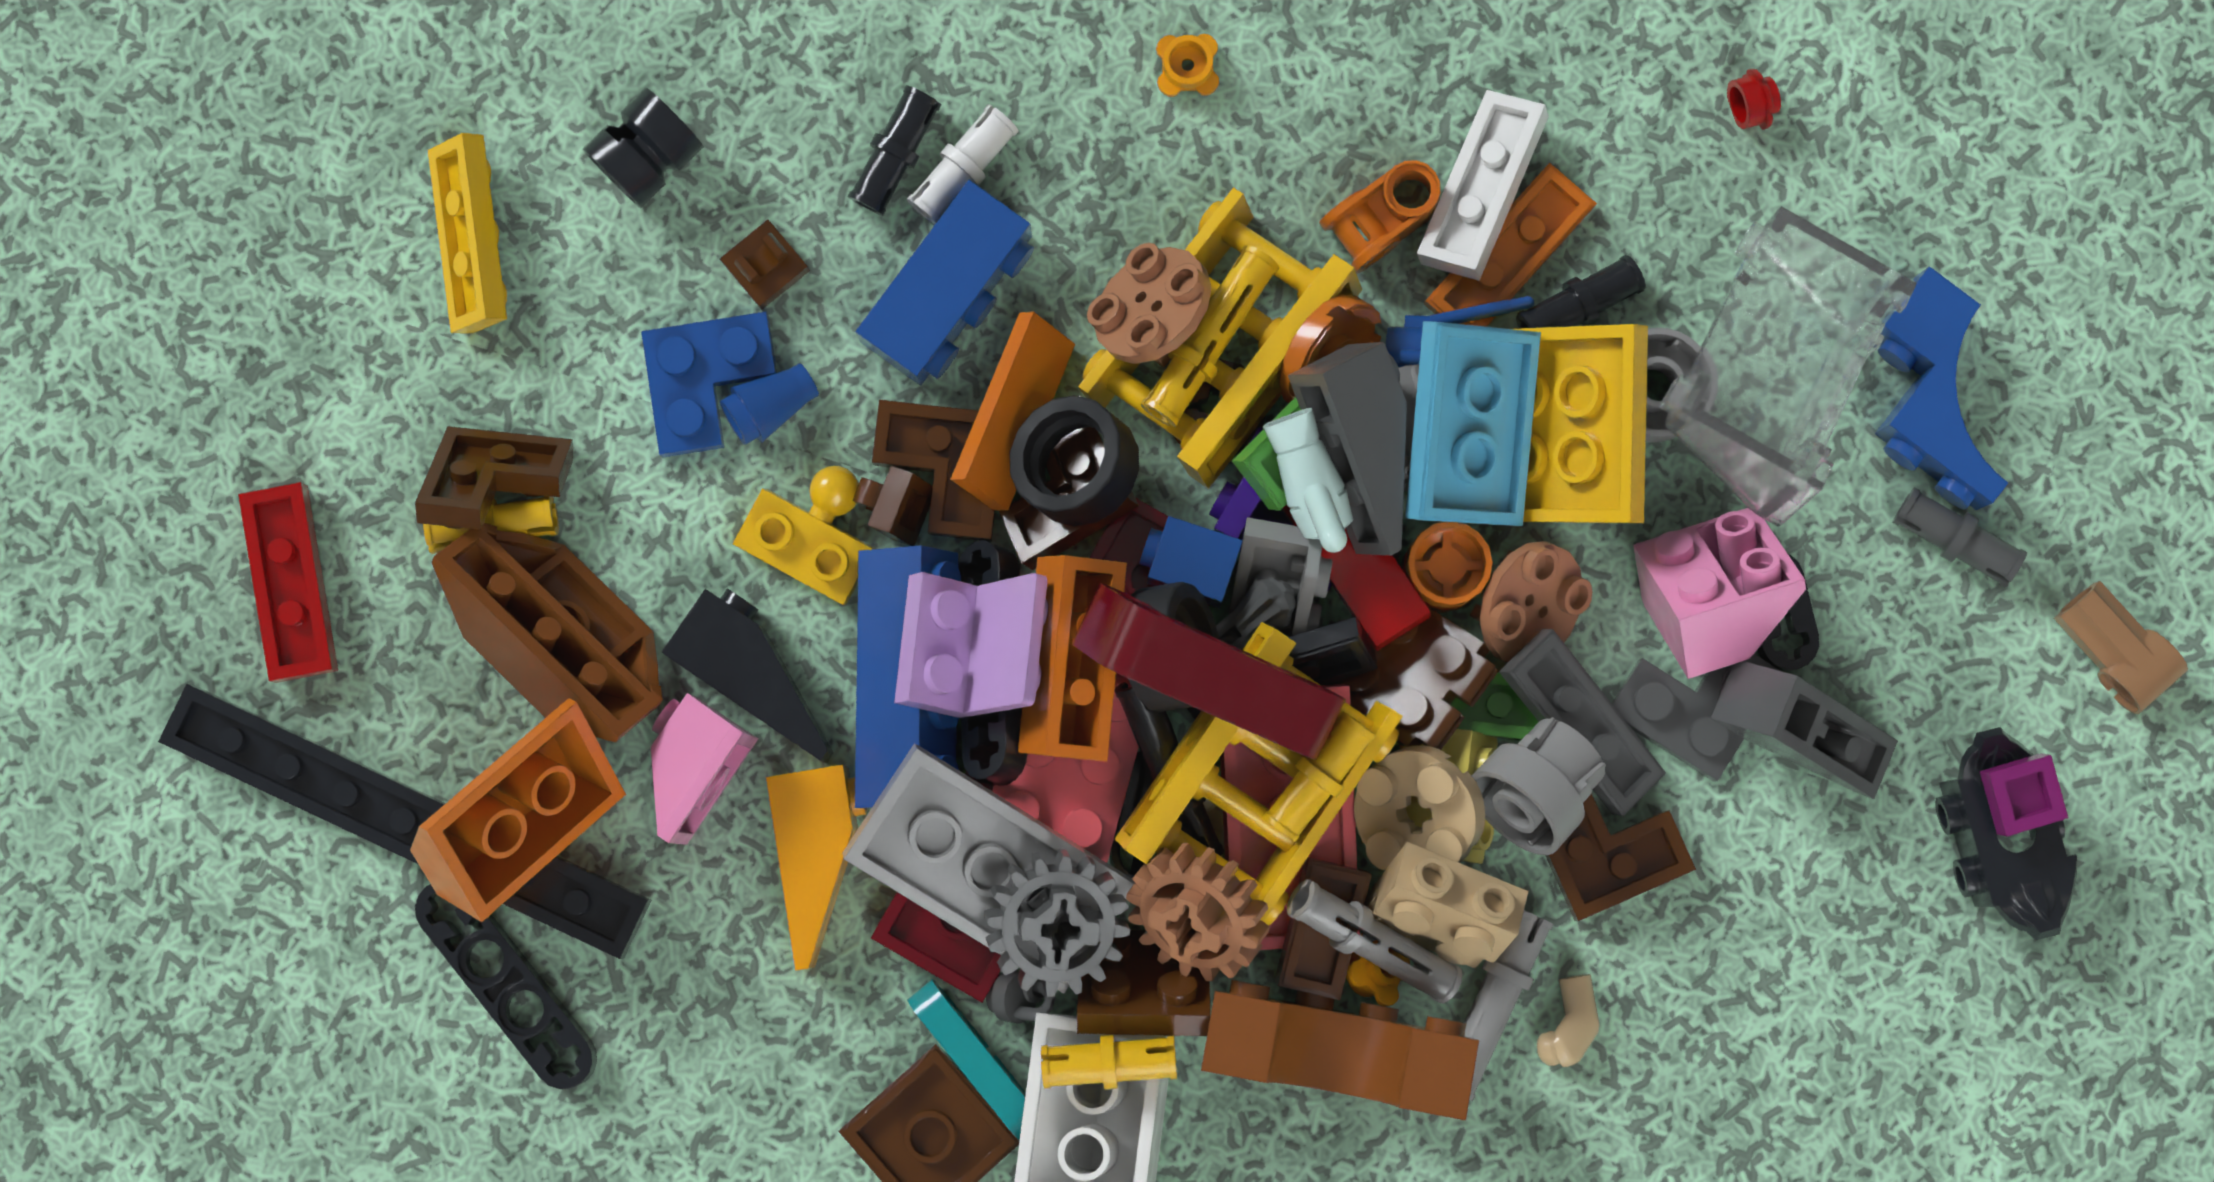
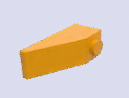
(812, 827)

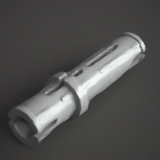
(1320, 909)
(1502, 989)

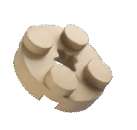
(1439, 785)

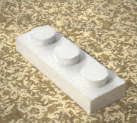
(1482, 185)

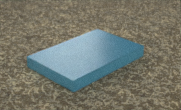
(1472, 424)

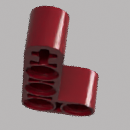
(1207, 672)

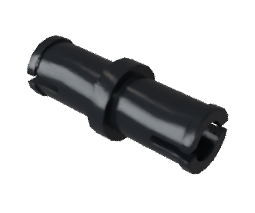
(894, 150)
(1586, 298)

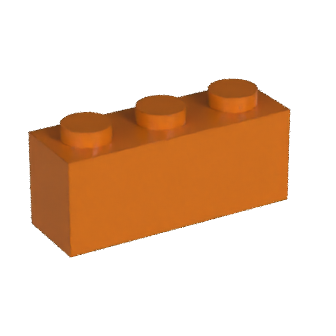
(1074, 691)

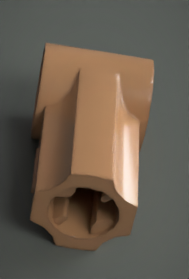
(2130, 659)

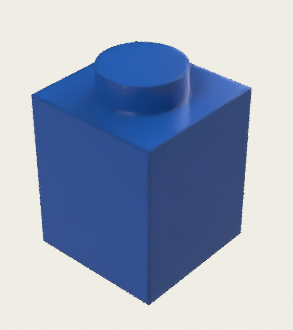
(1191, 556)

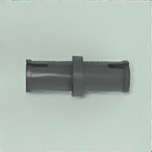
(1960, 537)

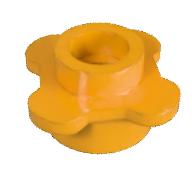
(1174, 52)
(1371, 980)

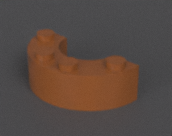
(1340, 1050)

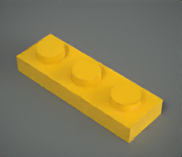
(467, 233)

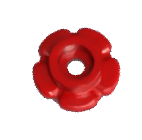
(1753, 100)

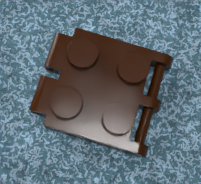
(1422, 678)

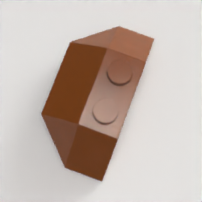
(551, 627)

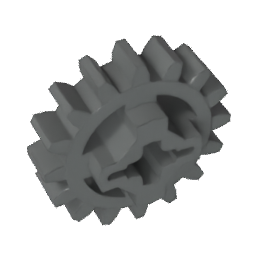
(1029, 920)

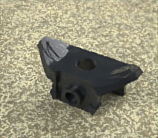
(2025, 887)

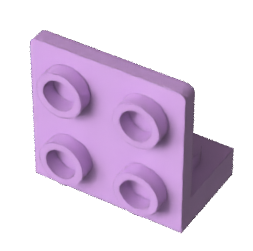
(971, 644)

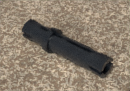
(1157, 743)

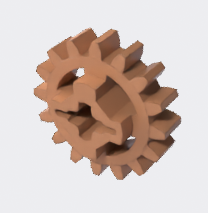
(1197, 912)

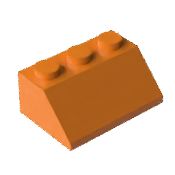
(517, 814)

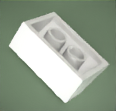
(1082, 1128)

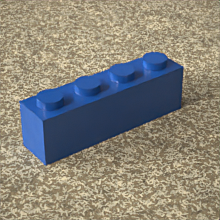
(882, 727)

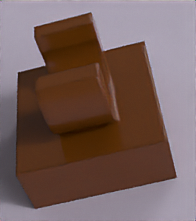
(764, 264)
(896, 505)

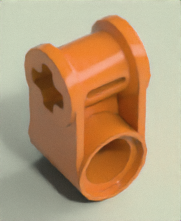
(1380, 215)

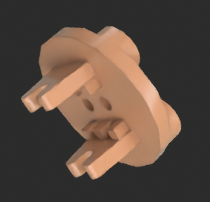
(1151, 304)
(1531, 592)

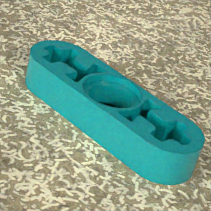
(970, 1054)

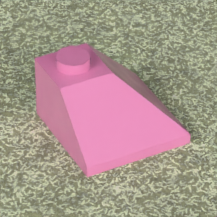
(693, 764)

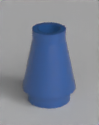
(767, 403)

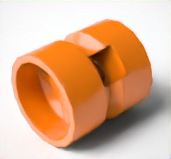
(1448, 565)

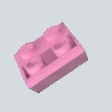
(1717, 588)

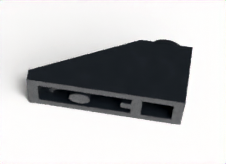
(741, 662)

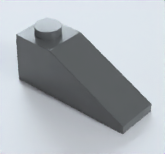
(1364, 431)
(1804, 726)

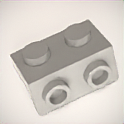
(1284, 555)

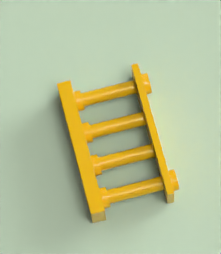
(1244, 393)
(1194, 775)

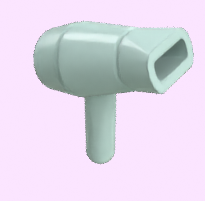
(1310, 480)

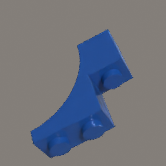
(1927, 421)

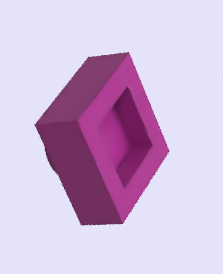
(2024, 794)

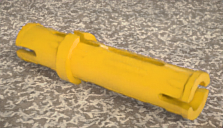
(1196, 357)

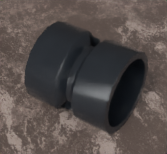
(643, 147)

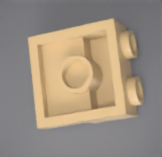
(1447, 906)

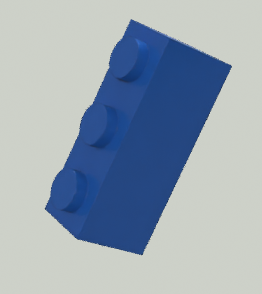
(947, 284)

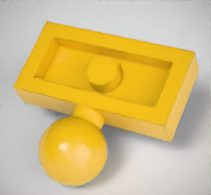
(805, 541)

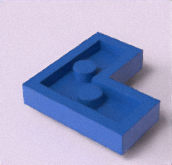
(687, 366)

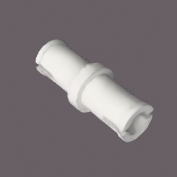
(963, 163)

